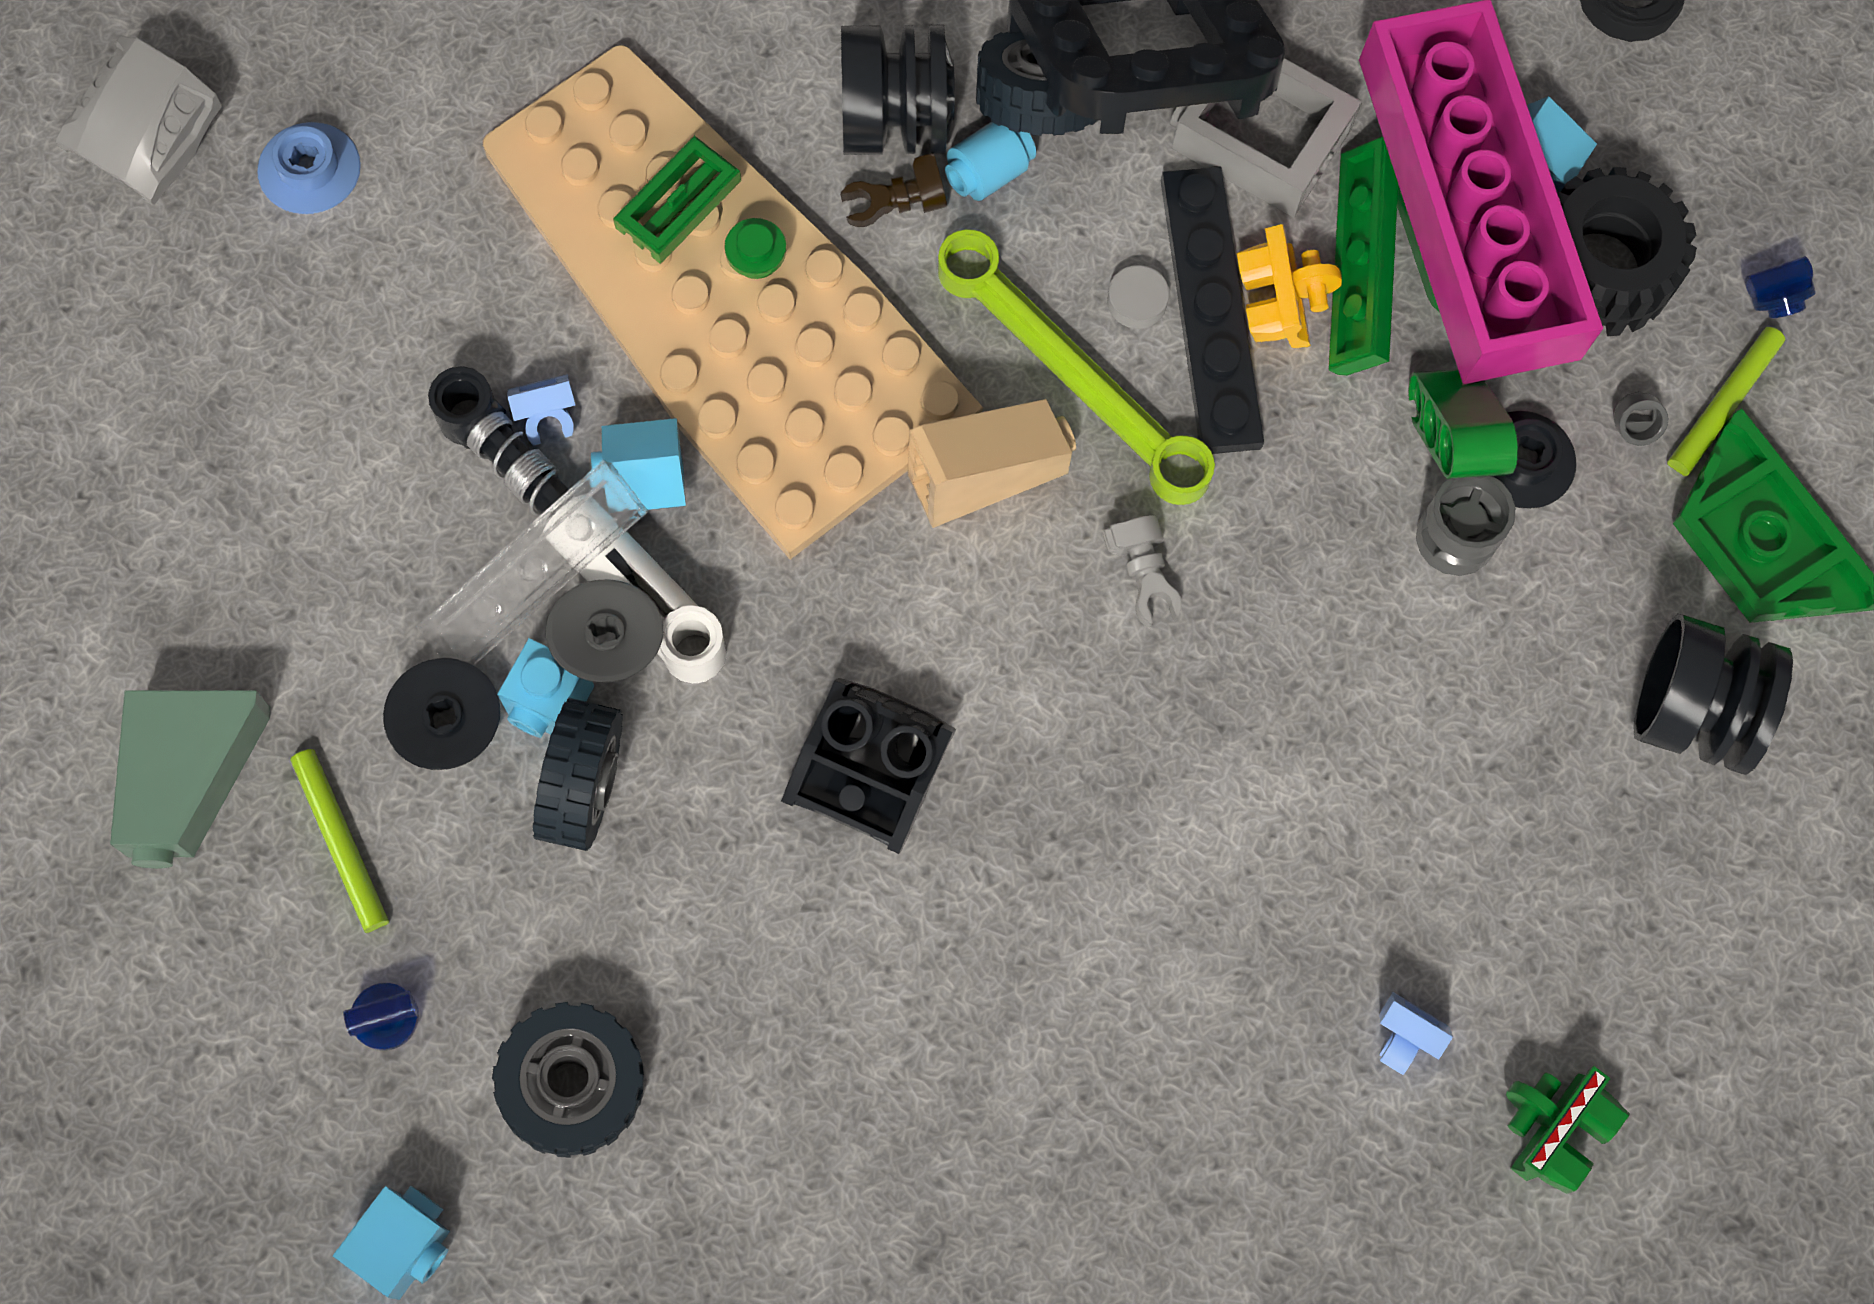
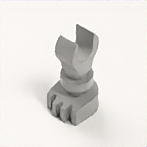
(1138, 539)

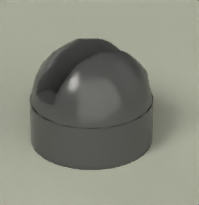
(1637, 428)

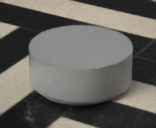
(1138, 296)

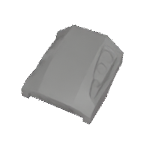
(141, 118)

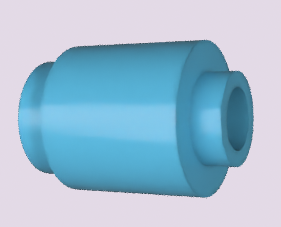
(988, 160)

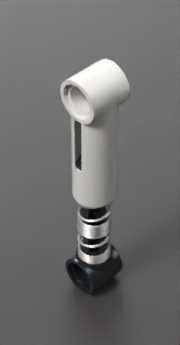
(537, 482)

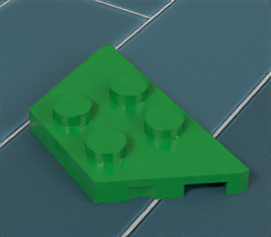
(1768, 534)

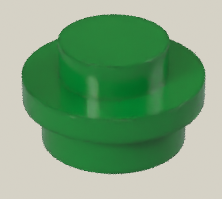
(755, 248)

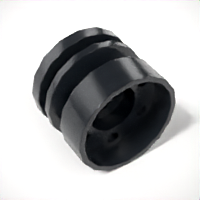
(895, 89)
(1728, 699)

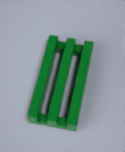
(645, 236)

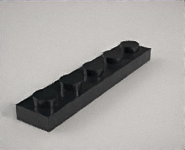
(1211, 310)

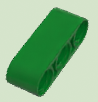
(1463, 425)

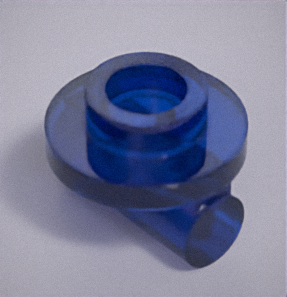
(1782, 288)
(383, 1016)

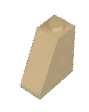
(986, 458)

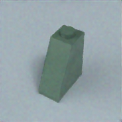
(178, 767)

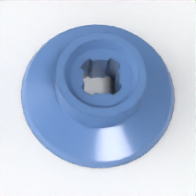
(314, 188)

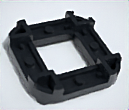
(1235, 65)

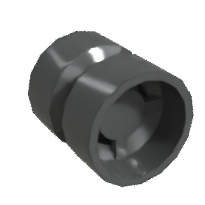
(1465, 524)

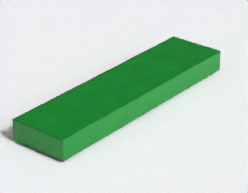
(1365, 259)

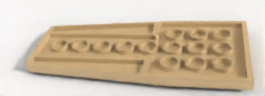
(779, 380)

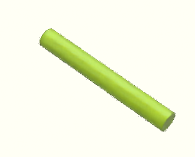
(1726, 401)
(339, 840)

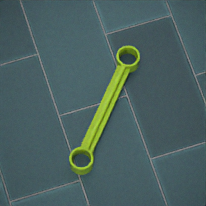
(1074, 367)

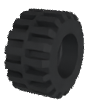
(1651, 229)

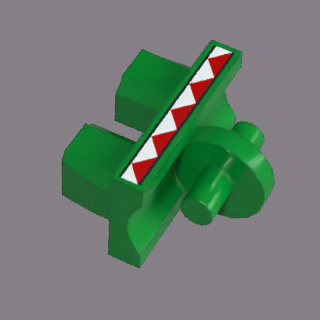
(1581, 1105)

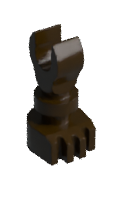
(923, 188)

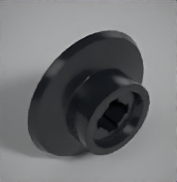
(1554, 468)
(413, 728)

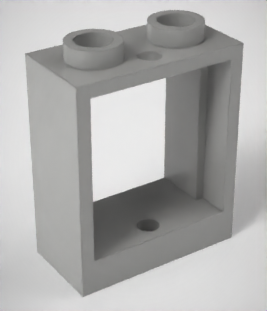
(1257, 172)

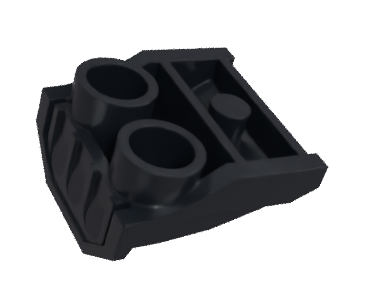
(864, 778)

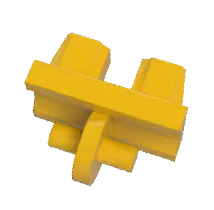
(1277, 265)

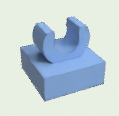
(540, 401)
(1411, 1031)

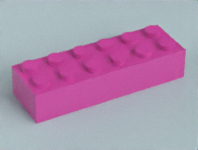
(1478, 192)

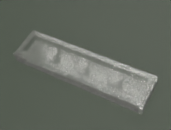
(533, 566)

